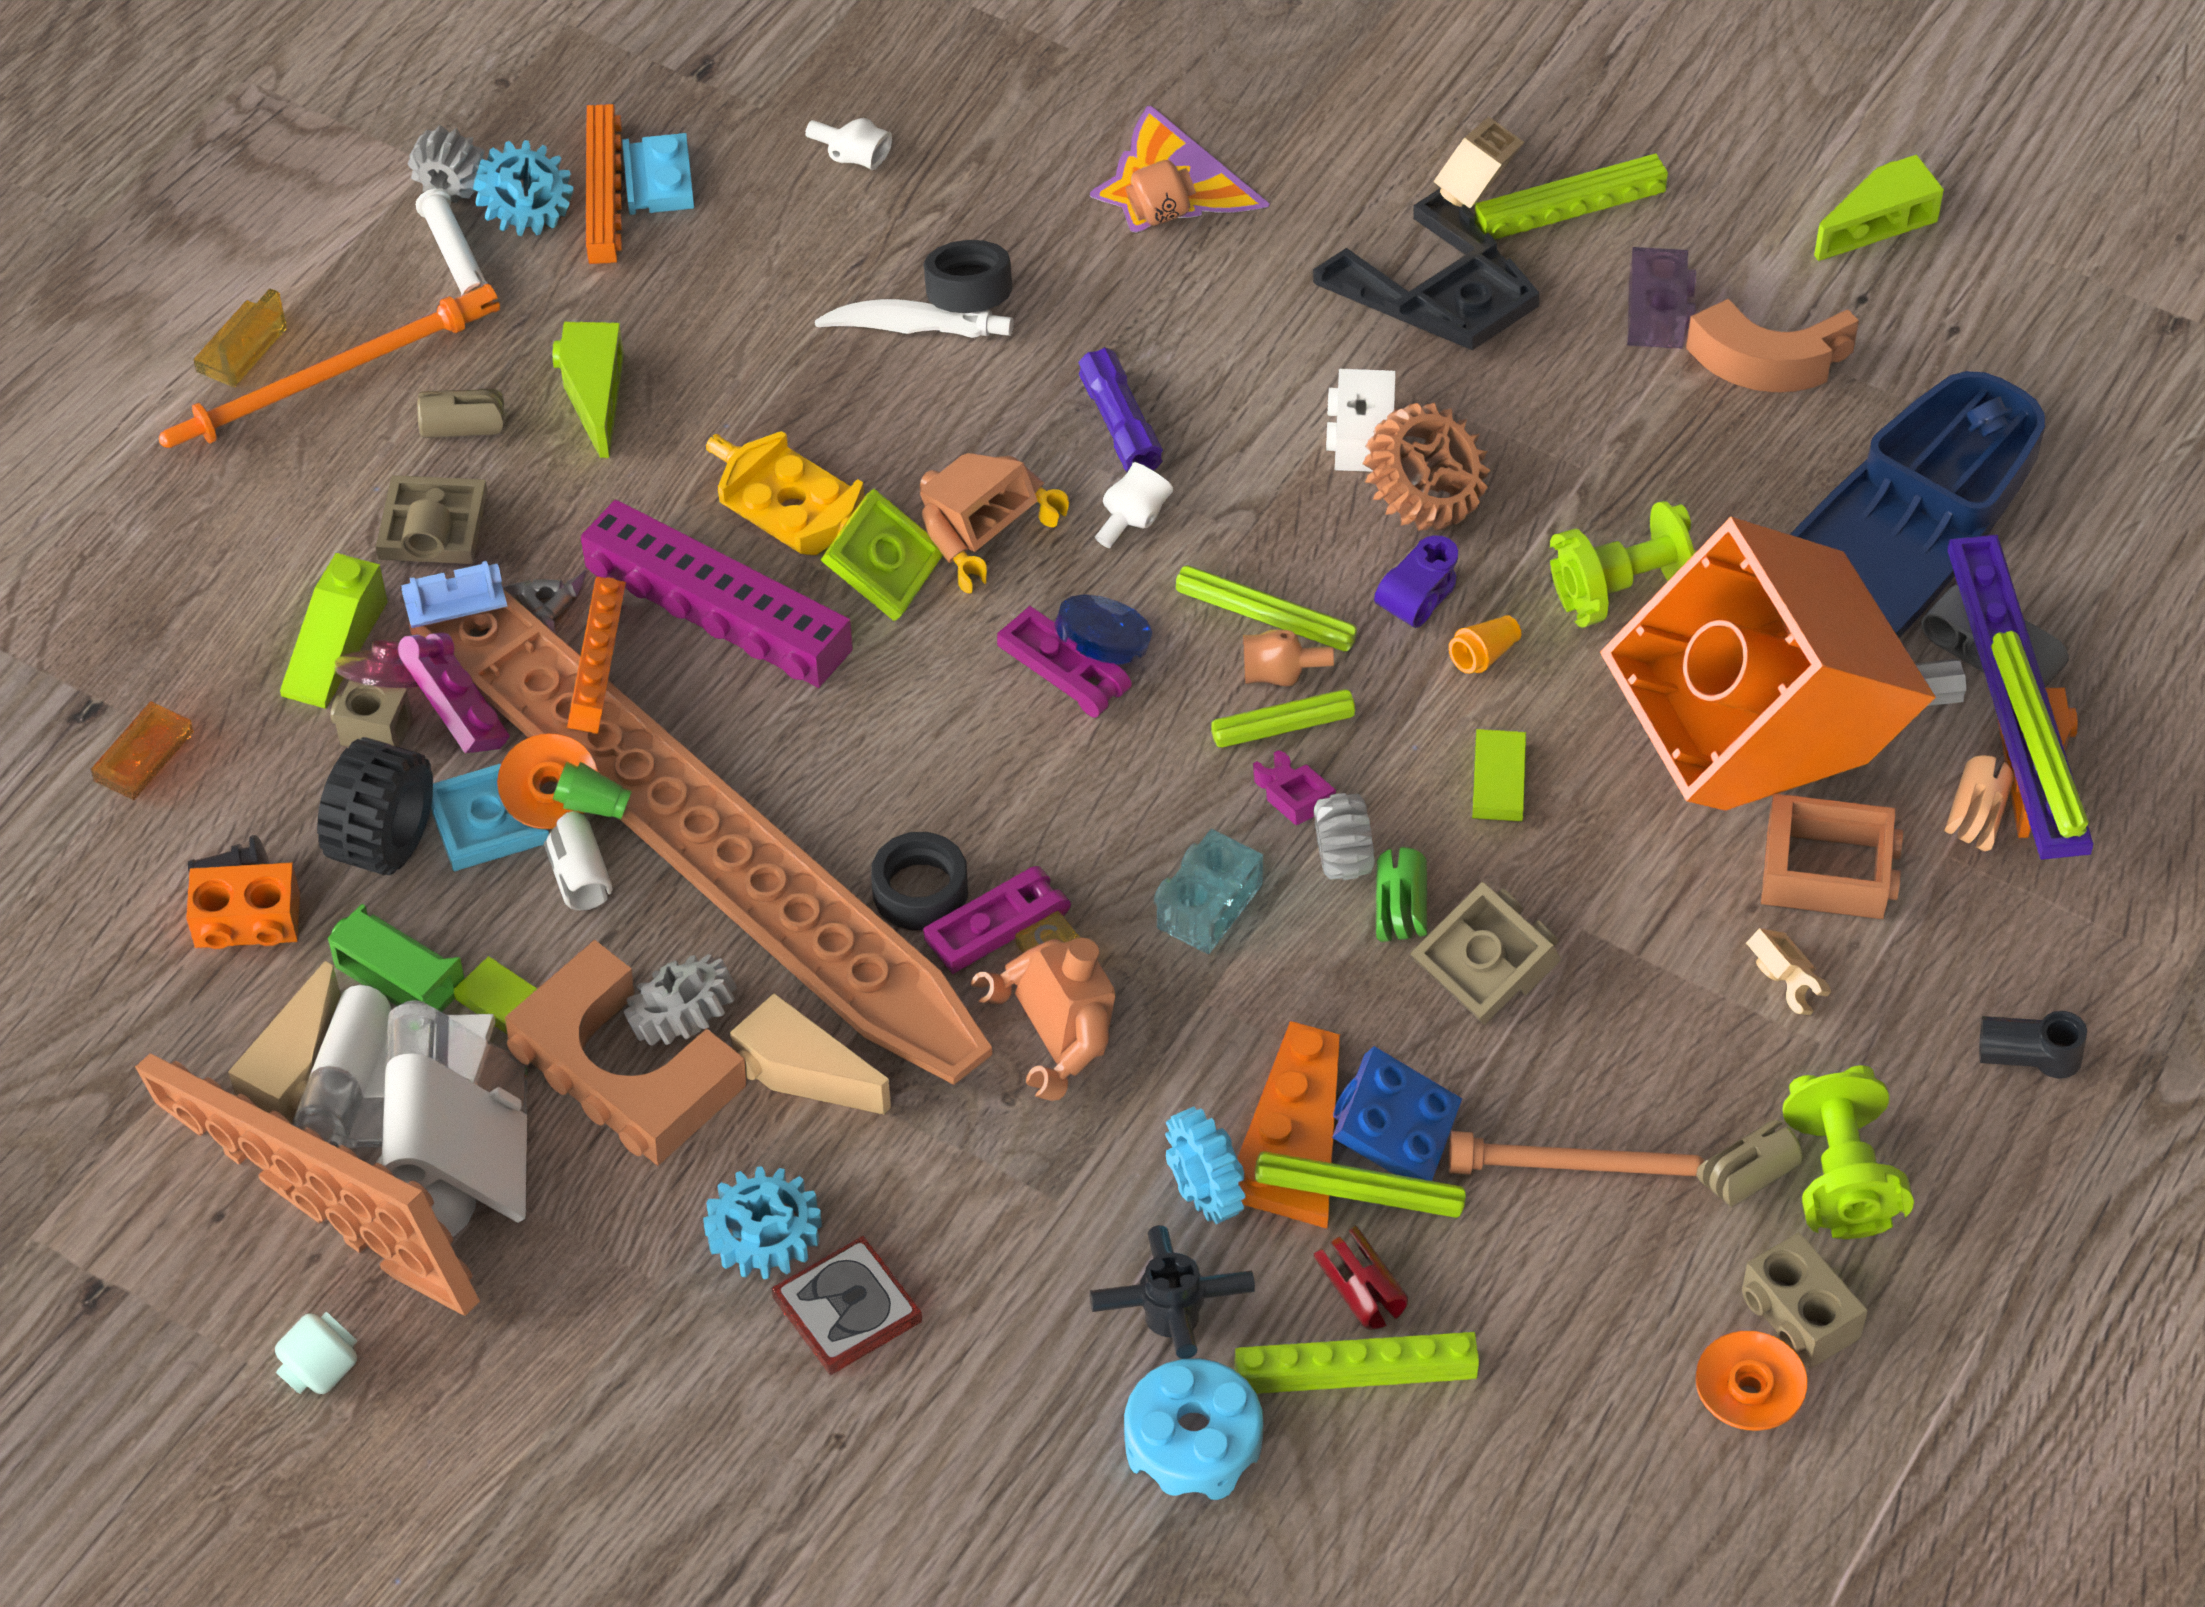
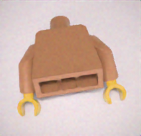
(978, 500)

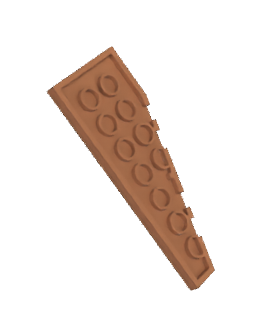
(323, 1182)

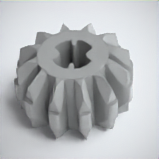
(446, 162)
(1344, 836)

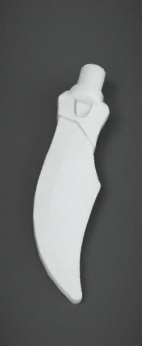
(915, 316)

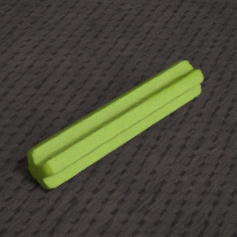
(1283, 718)

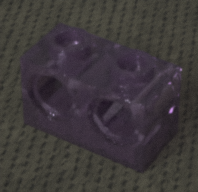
(1659, 297)

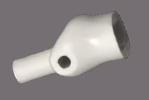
(854, 143)
(1133, 502)

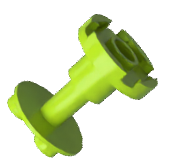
(1589, 574)
(1855, 1192)

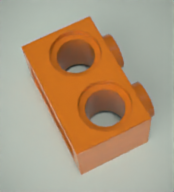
(243, 905)

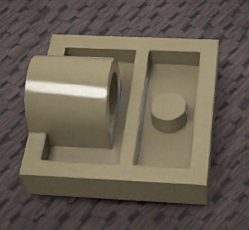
(431, 519)

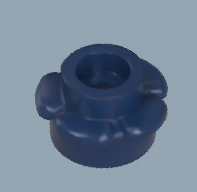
(1989, 417)

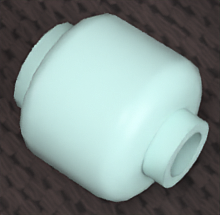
(315, 1353)

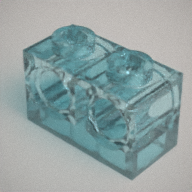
(1215, 878)

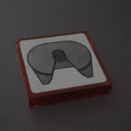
(846, 1305)

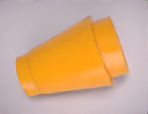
(1482, 644)

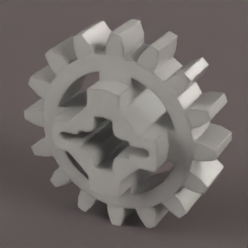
(680, 999)

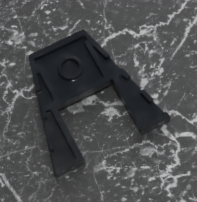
(1460, 303)

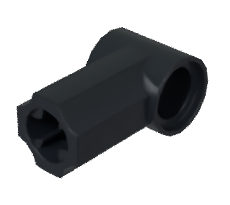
(2032, 1042)

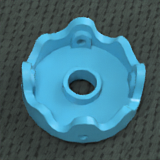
(1193, 1460)

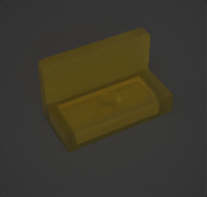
(242, 340)

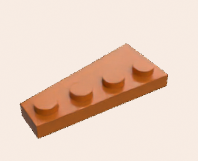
(1294, 1121)

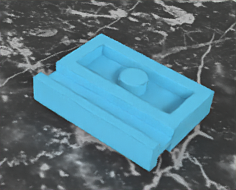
(658, 173)

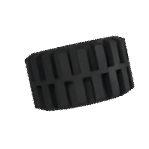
(375, 806)

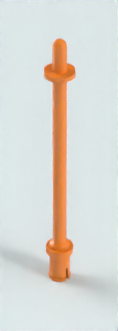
(450, 315)

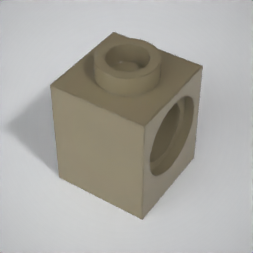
(372, 713)

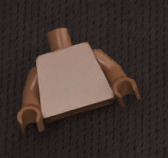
(1066, 1002)

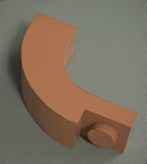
(1767, 358)

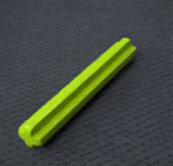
(1266, 608)
(1359, 1184)

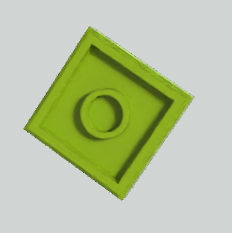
(883, 554)

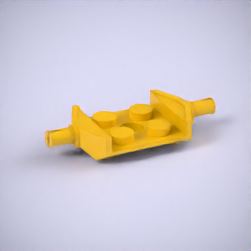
(769, 473)

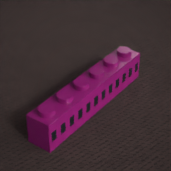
(717, 593)

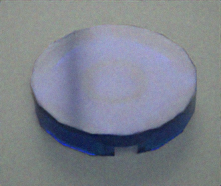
(1103, 628)

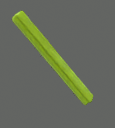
(2039, 735)

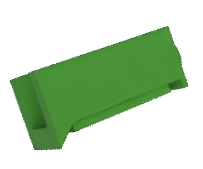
(393, 961)

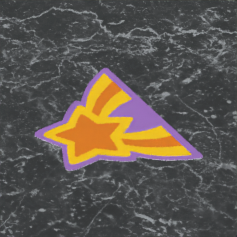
(1159, 140)

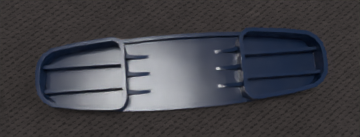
(1925, 486)

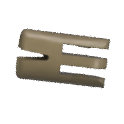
(460, 413)
(1751, 1163)

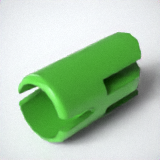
(1401, 895)

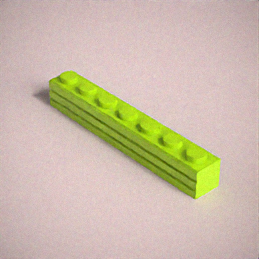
(1571, 197)
(1359, 1362)

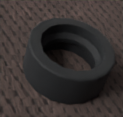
(968, 276)
(911, 850)

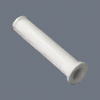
(435, 207)

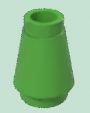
(590, 792)

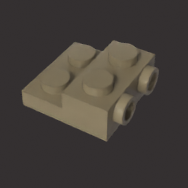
(1487, 952)

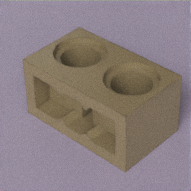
(1813, 1295)

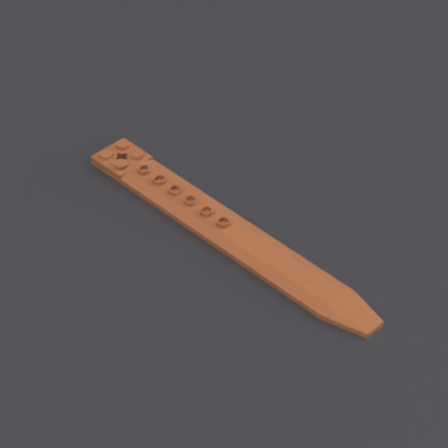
(728, 849)

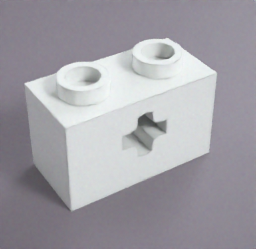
(1359, 404)

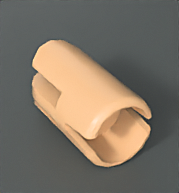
(1980, 801)

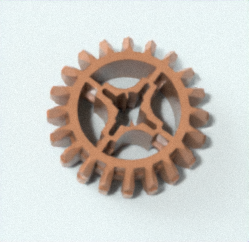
(1409, 470)

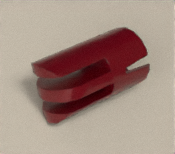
(1367, 1284)

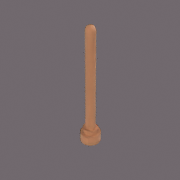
(1472, 1153)

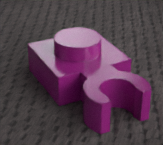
(1291, 790)

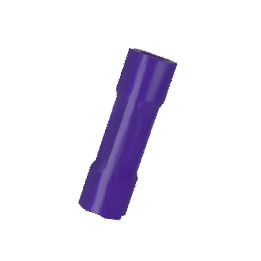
(1108, 387)

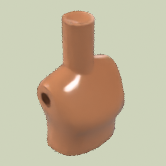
(1279, 658)

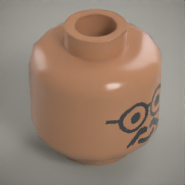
(1160, 192)

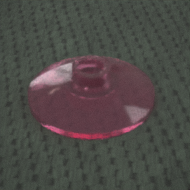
(376, 666)

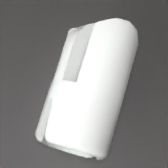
(577, 863)

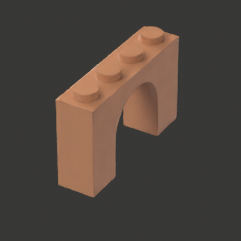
(648, 1110)

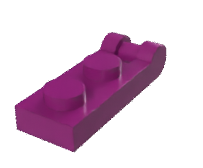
(1036, 644)
(452, 692)
(994, 918)

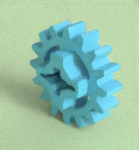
(502, 190)
(1205, 1165)
(764, 1224)

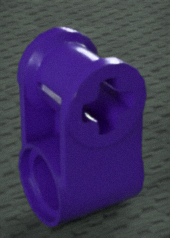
(1419, 581)

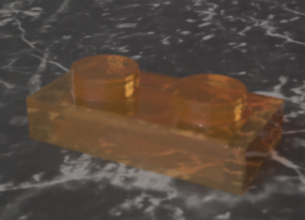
(142, 750)

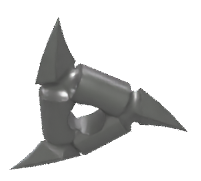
(560, 595)

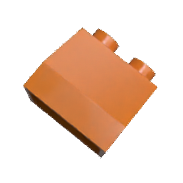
(1764, 668)

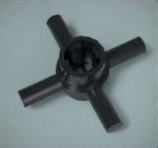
(1172, 1292)

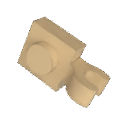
(1784, 961)

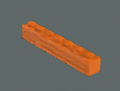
(603, 184)
(596, 655)

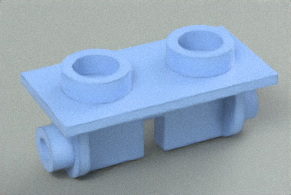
(442, 599)

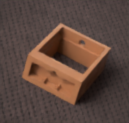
(1833, 823)

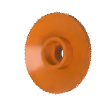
(531, 766)
(1753, 1361)

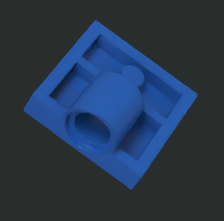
(1395, 1116)

